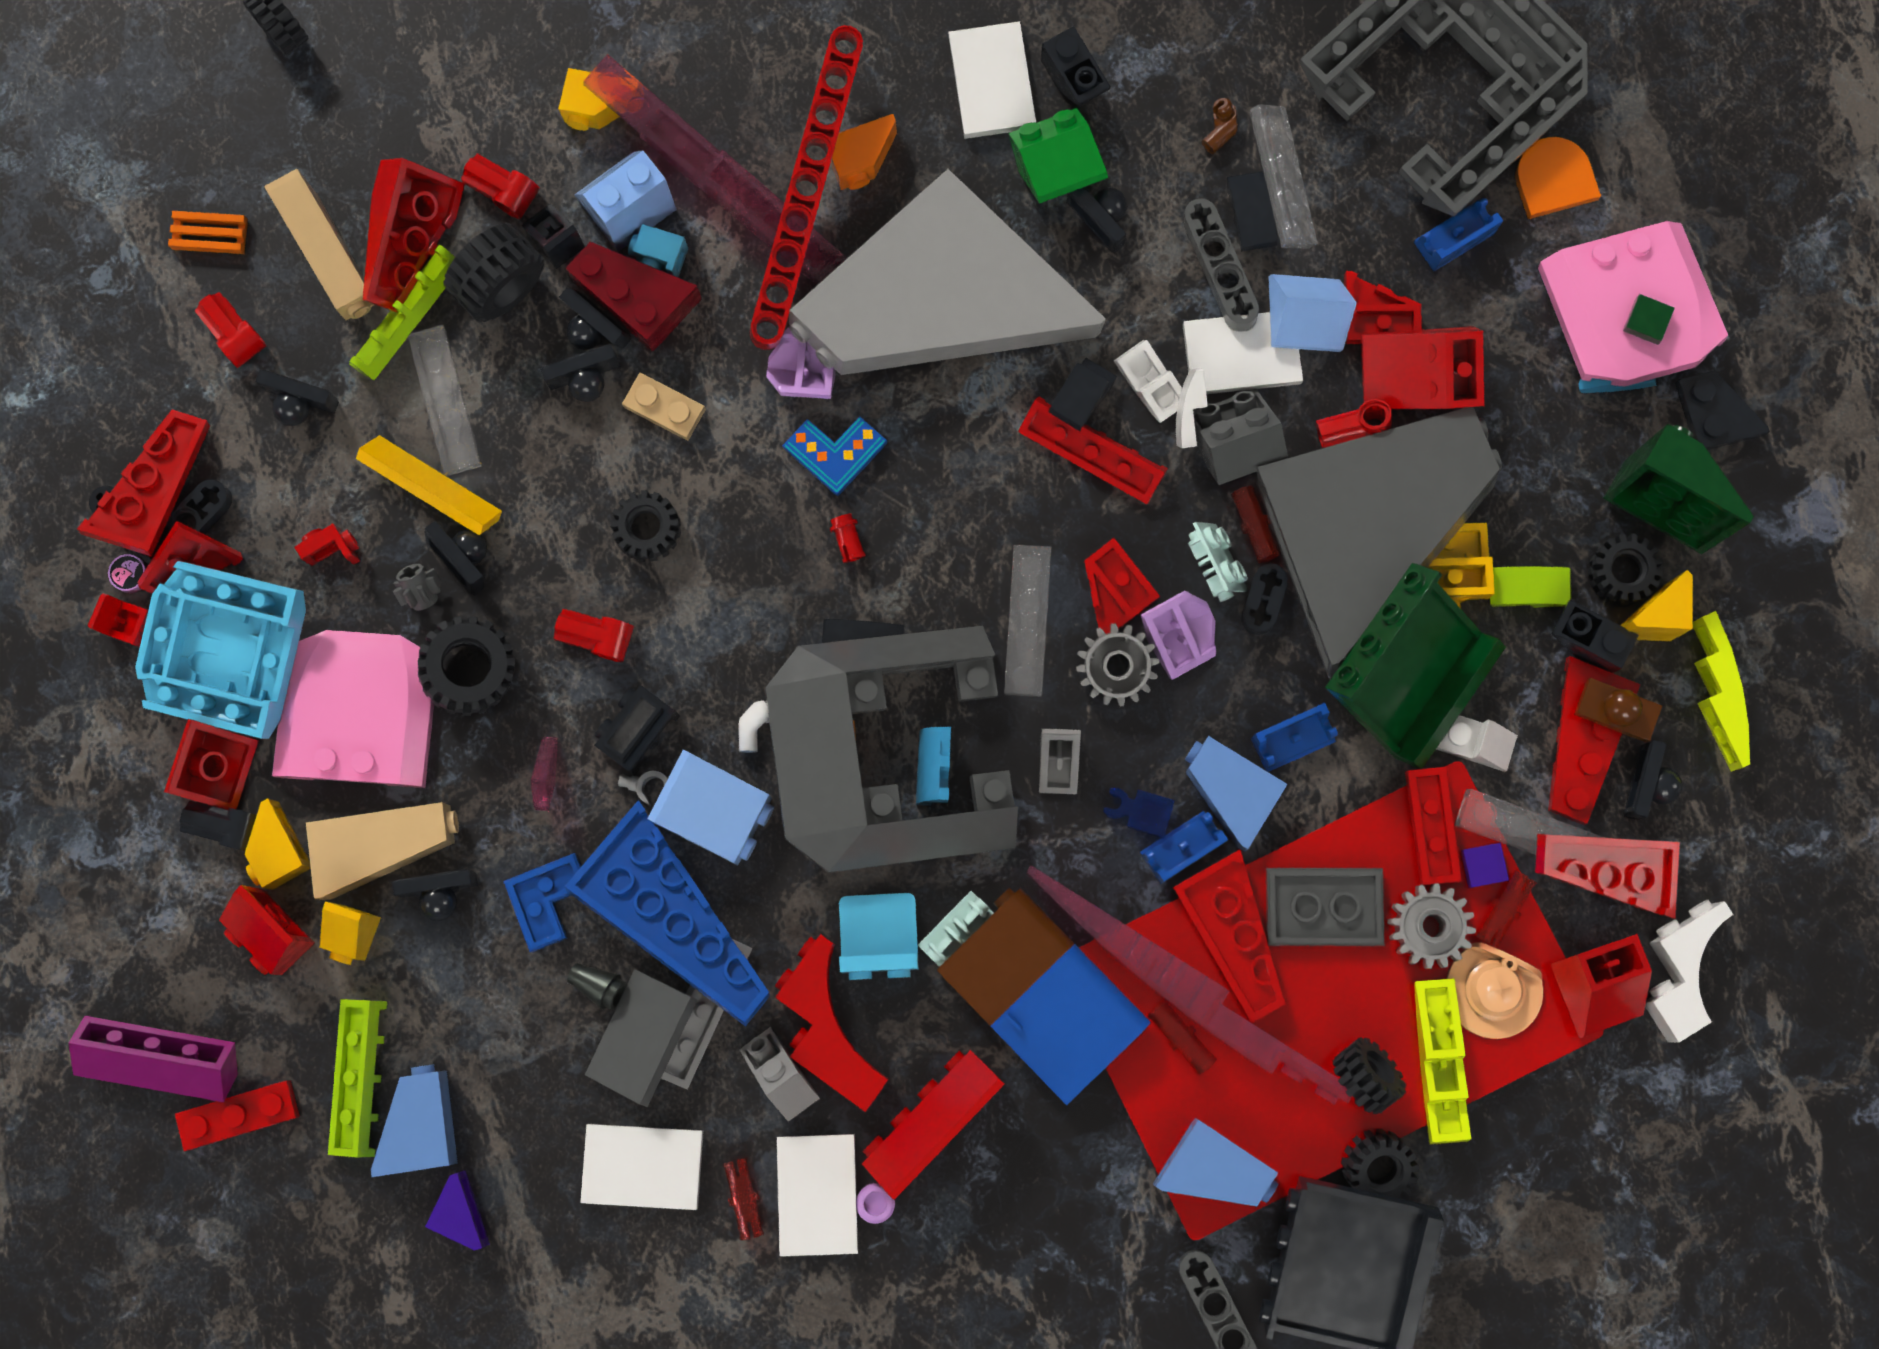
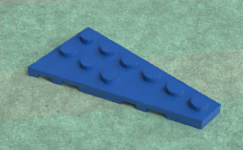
(655, 903)

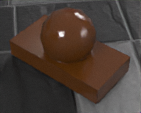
(1618, 709)

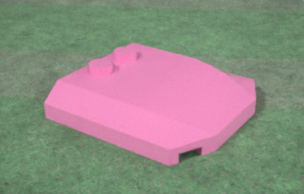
(1595, 291)
(355, 712)

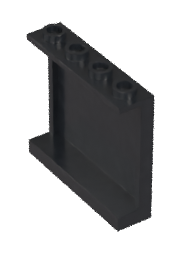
(1351, 1267)

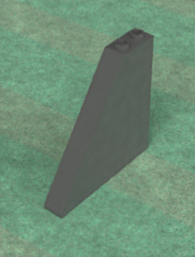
(1368, 511)

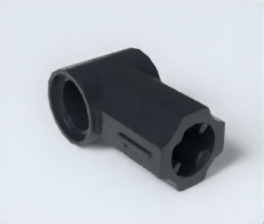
(228, 827)

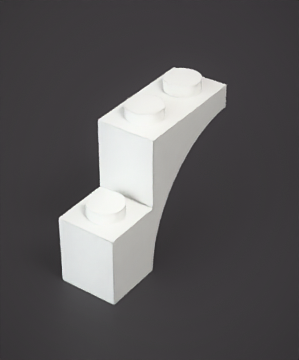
(1679, 1006)

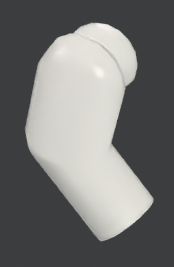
(749, 724)

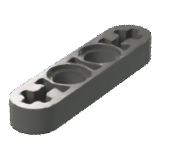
(1224, 263)
(1230, 1317)

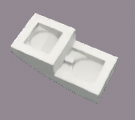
(1150, 380)
(1191, 397)

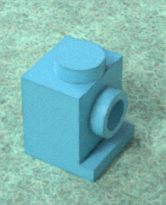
(659, 249)

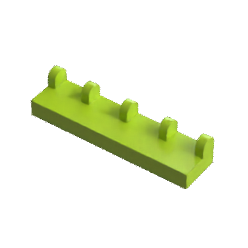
(398, 325)
(355, 1078)

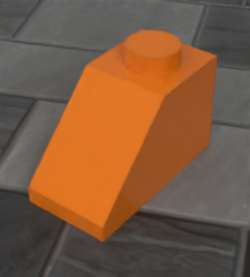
(862, 151)

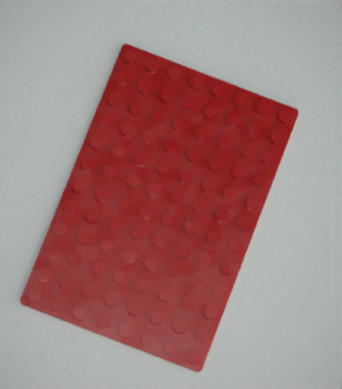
(1329, 1003)

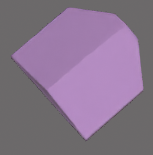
(797, 370)
(1181, 633)

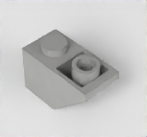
(778, 1074)

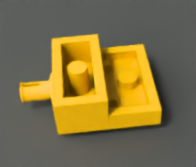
(1466, 565)

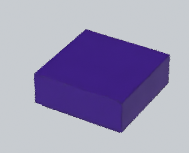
(1484, 865)

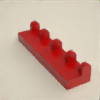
(1093, 452)

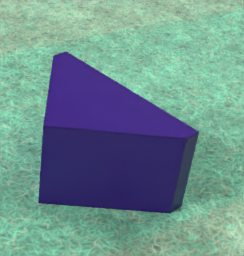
(458, 1215)

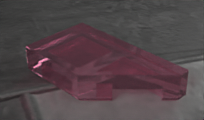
(544, 774)

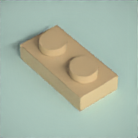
(663, 406)

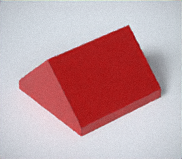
(211, 765)

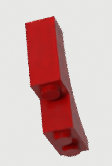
(824, 1046)

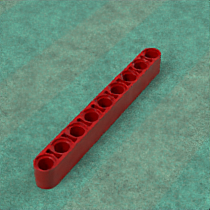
(806, 170)

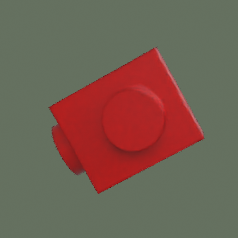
(324, 542)
(118, 619)

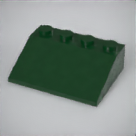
(1679, 490)

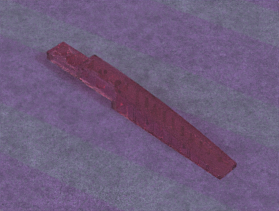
(706, 166)
(1187, 990)

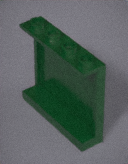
(1414, 667)

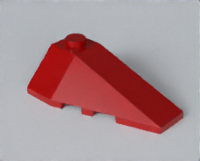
(405, 223)

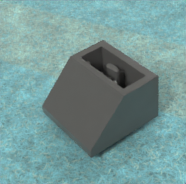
(1238, 436)

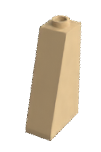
(320, 243)
(370, 845)

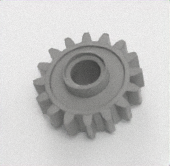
(1132, 679)
(1451, 922)

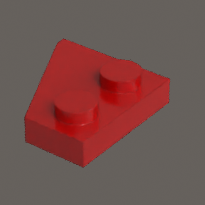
(1379, 310)
(186, 546)
(1117, 586)

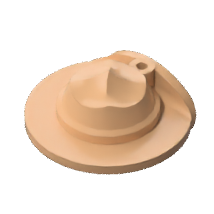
(1495, 991)

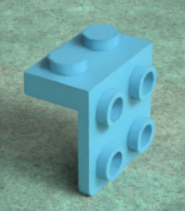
(878, 935)

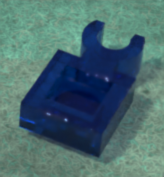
(1146, 813)

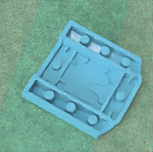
(220, 649)

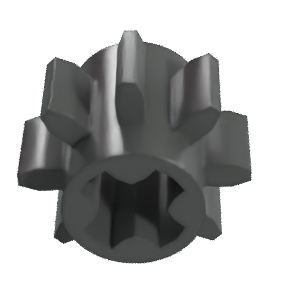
(417, 587)

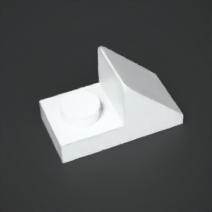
(1480, 742)

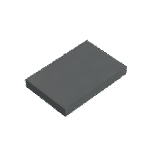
(1324, 907)
(641, 1038)

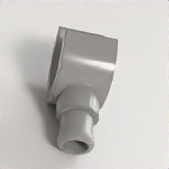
(638, 783)

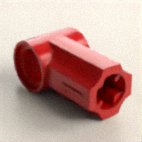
(508, 190)
(234, 336)
(1353, 424)
(603, 636)

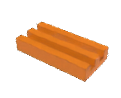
(179, 229)

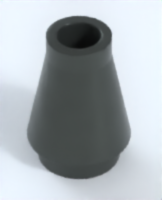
(598, 985)

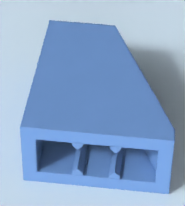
(1233, 789)
(418, 1125)
(1215, 1169)

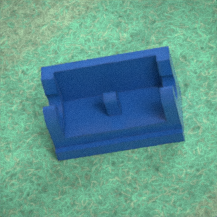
(1458, 234)
(1294, 738)
(1183, 846)

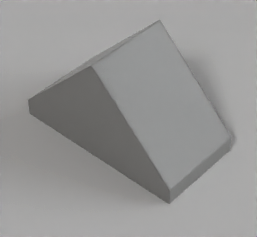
(1059, 761)

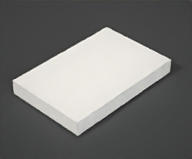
(991, 79)
(1237, 358)
(642, 1166)
(817, 1195)

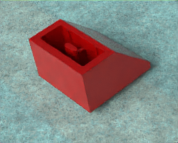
(1605, 984)

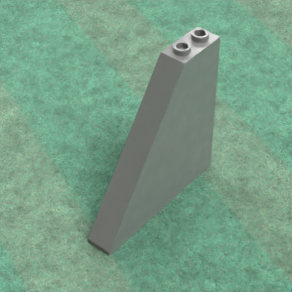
(937, 288)

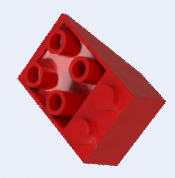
(1424, 368)

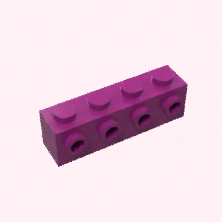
(153, 1058)

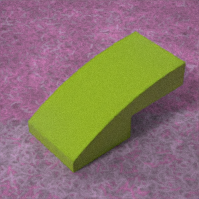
(1531, 586)

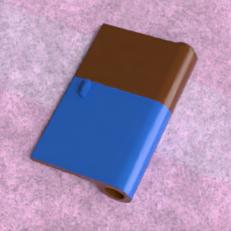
(1043, 995)

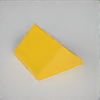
(1666, 612)

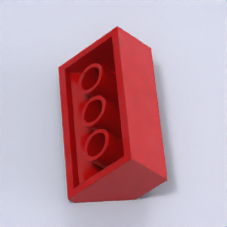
(932, 1123)

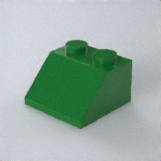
(1057, 155)

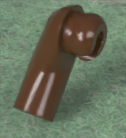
(1224, 125)

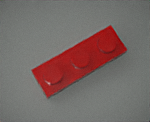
(1433, 826)
(237, 1115)

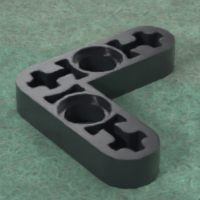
(196, 497)

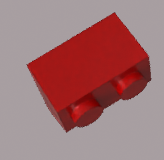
(264, 930)

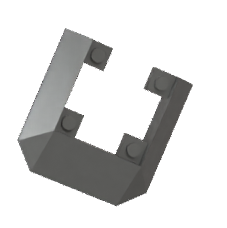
(1519, 42)
(818, 763)

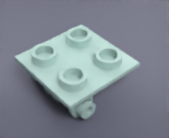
(1215, 542)
(955, 928)

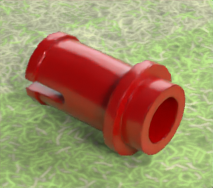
(847, 537)

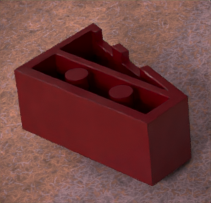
(633, 293)

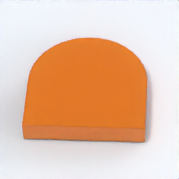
(1555, 177)

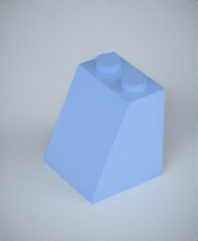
(626, 198)
(711, 808)

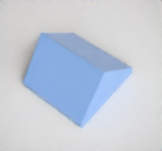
(1309, 312)

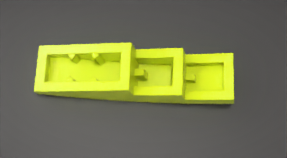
(1726, 707)
(1442, 1061)

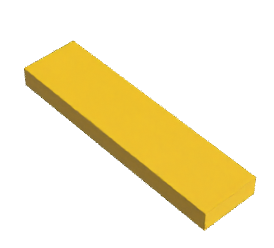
(428, 485)

